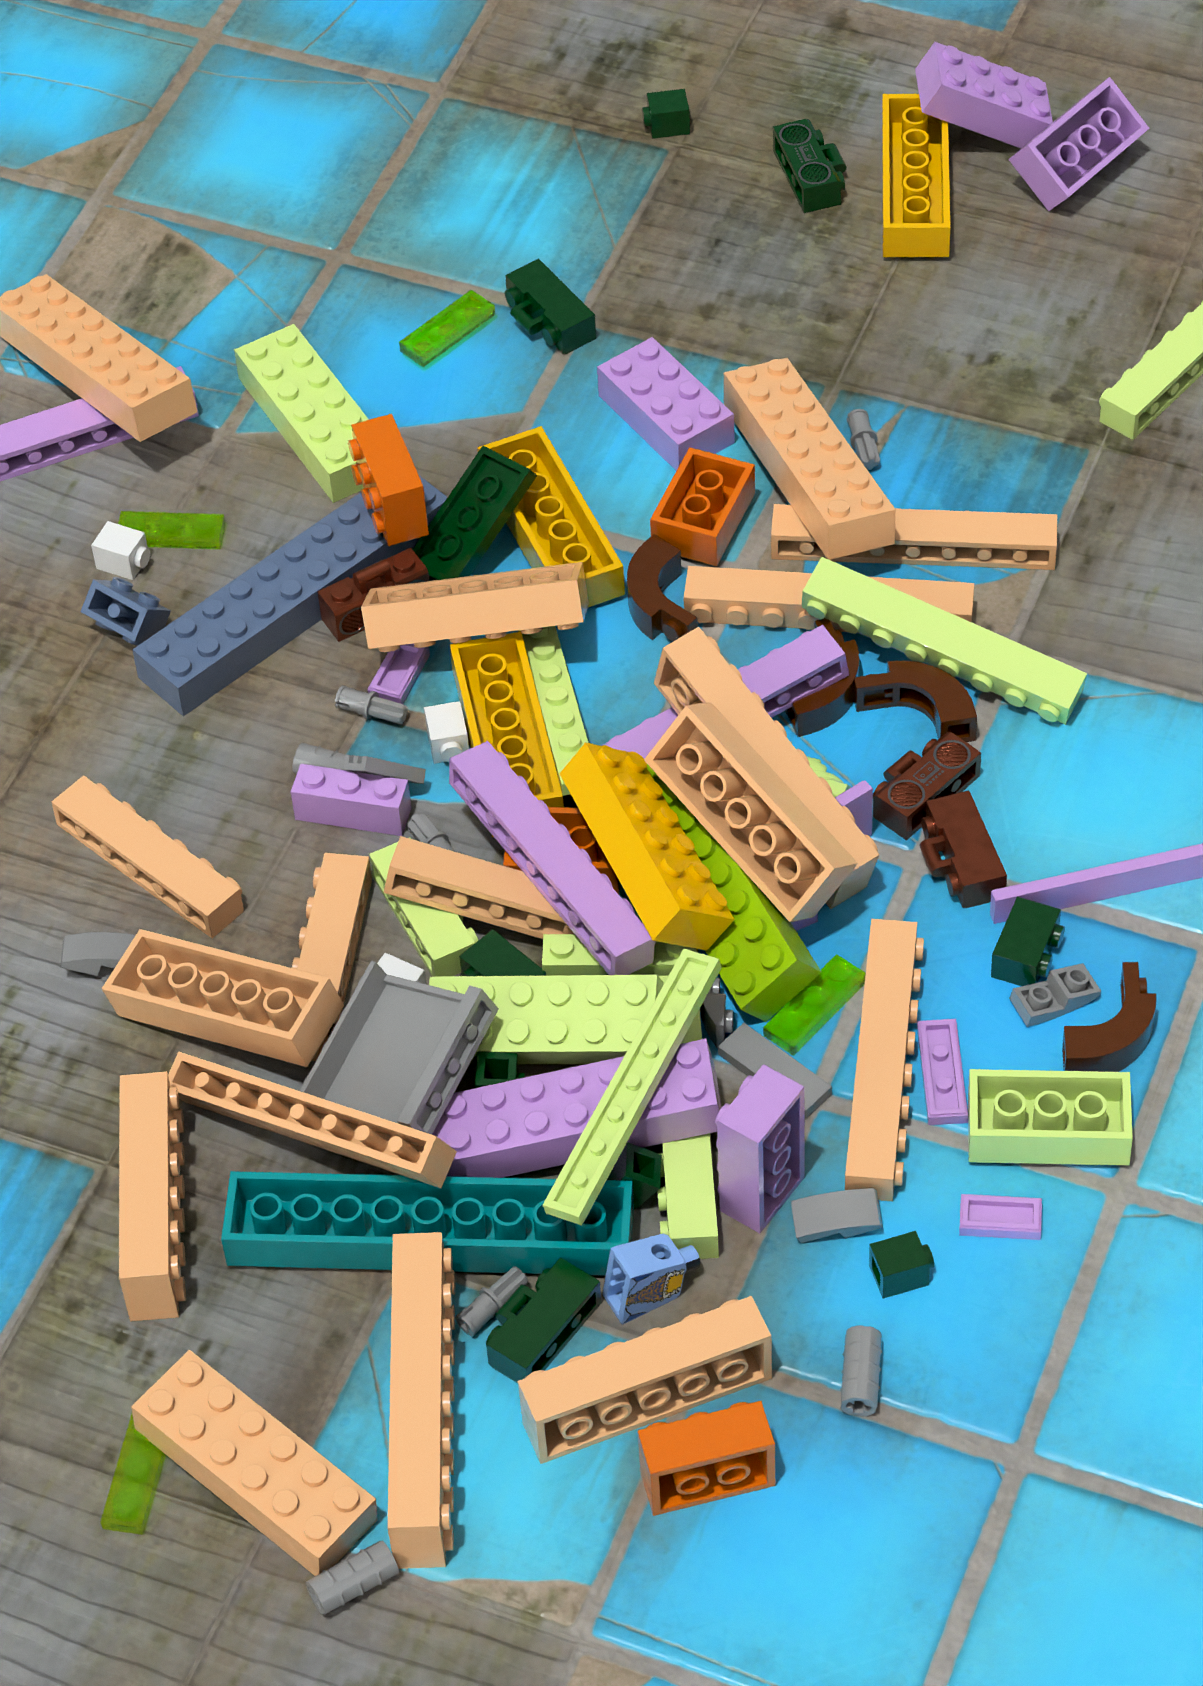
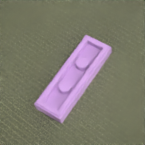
(942, 1072)

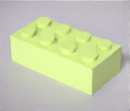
(1049, 1117)

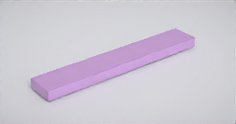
(1103, 881)

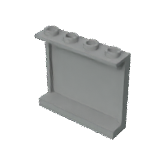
(400, 1048)

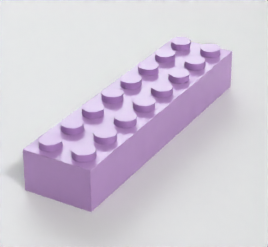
(541, 1117)

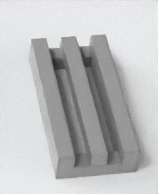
(384, 768)

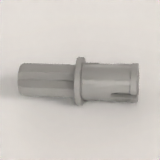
(863, 438)
(370, 705)
(427, 833)
(490, 1301)

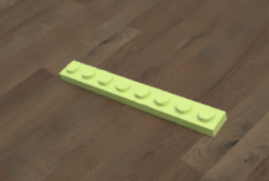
(555, 697)
(632, 1087)

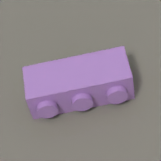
(351, 799)

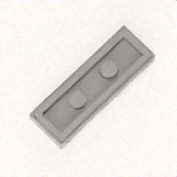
(751, 1050)

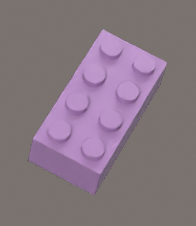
(982, 95)
(1079, 144)
(664, 402)
(761, 1147)

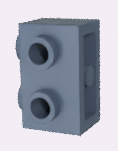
(125, 610)

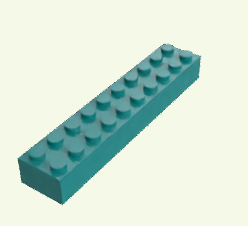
(353, 1217)

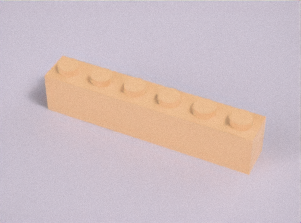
(148, 856)
(470, 888)
(334, 921)

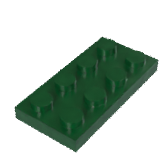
(473, 515)

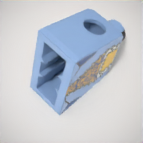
(646, 1275)

